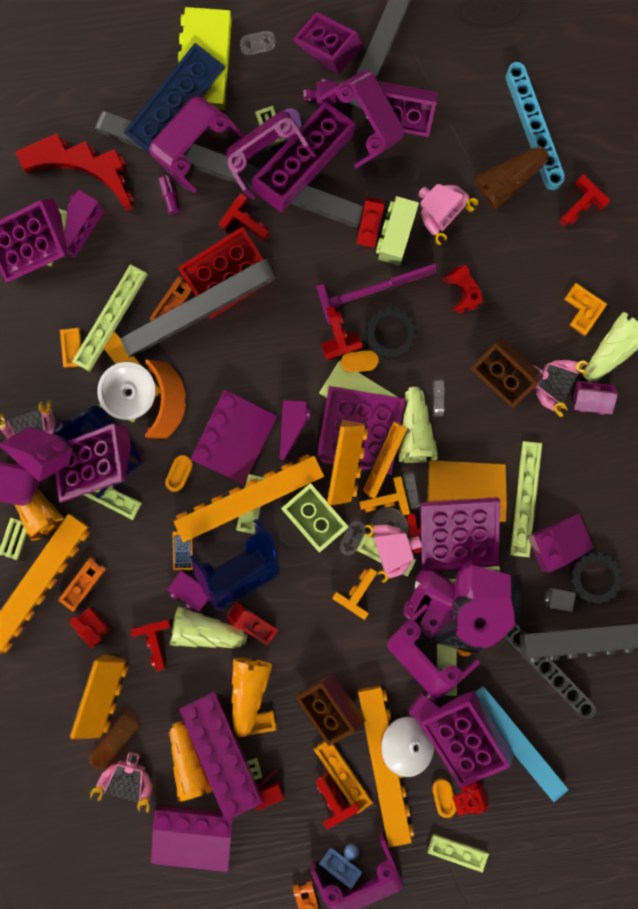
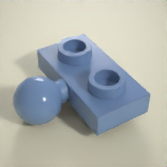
(341, 867)

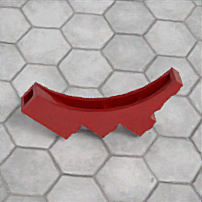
(55, 153)

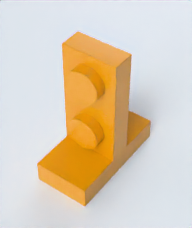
(389, 500)
(356, 593)

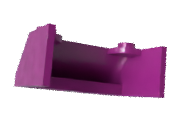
(377, 109)
(278, 126)
(183, 131)
(16, 484)
(431, 679)
(387, 883)

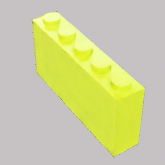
(212, 33)

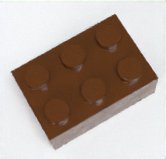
(507, 372)
(330, 709)

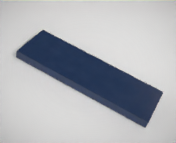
(189, 79)

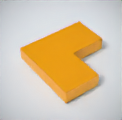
(589, 308)

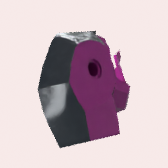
(471, 611)

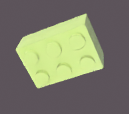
(396, 230)
(314, 517)

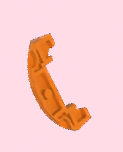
(172, 400)

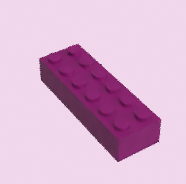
(293, 165)
(221, 756)

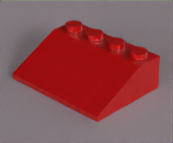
(220, 263)

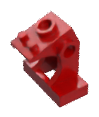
(462, 278)
(471, 799)

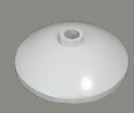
(113, 390)
(399, 744)

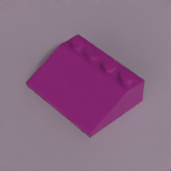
(31, 239)
(234, 437)
(95, 462)
(467, 740)
(191, 838)

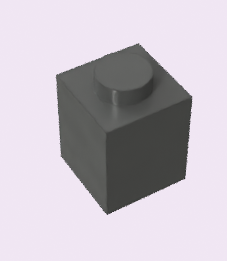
(559, 599)

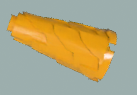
(39, 516)
(249, 685)
(188, 769)

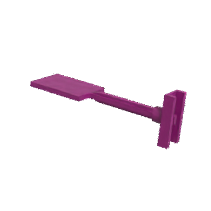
(335, 301)

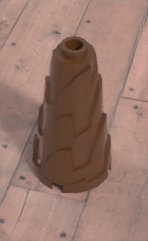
(503, 180)

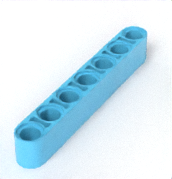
(536, 117)
(522, 747)

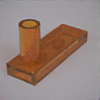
(113, 742)

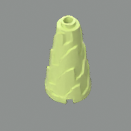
(614, 349)
(418, 438)
(196, 630)

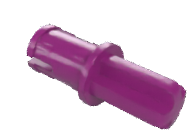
(168, 195)

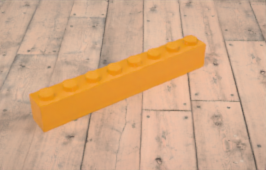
(247, 499)
(40, 578)
(387, 782)

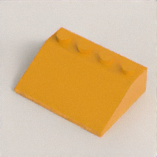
(346, 462)
(467, 481)
(99, 697)

